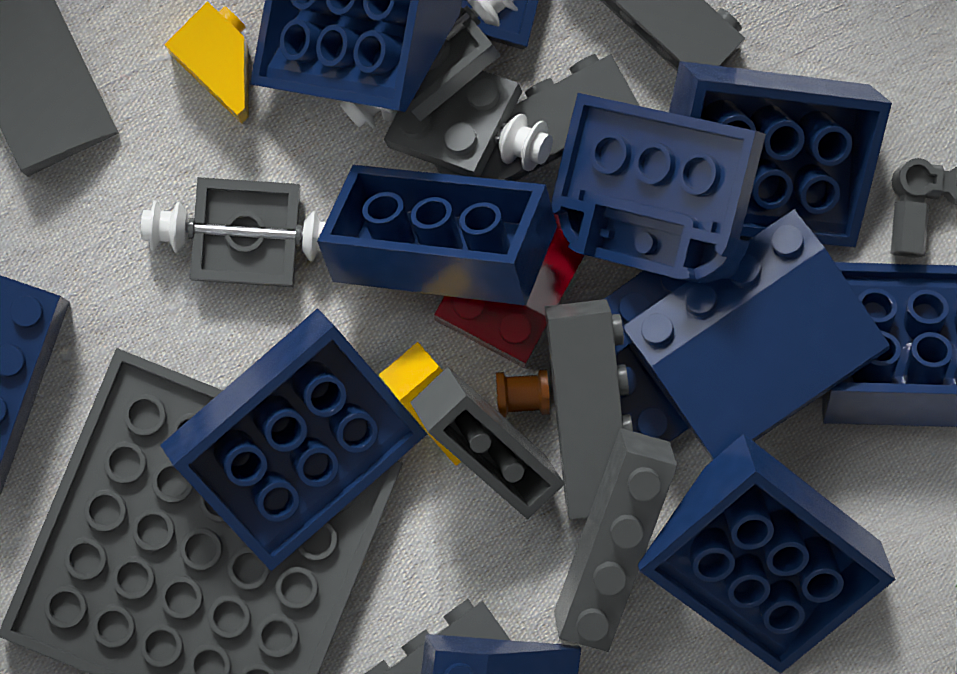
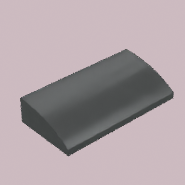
(46, 88)

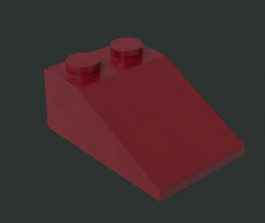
(514, 328)

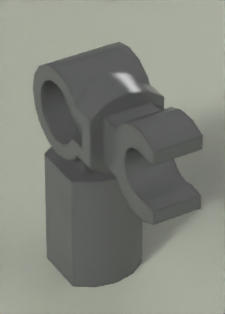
(914, 183)

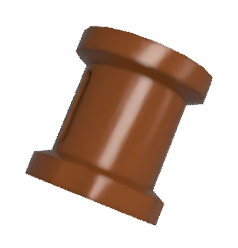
(523, 393)

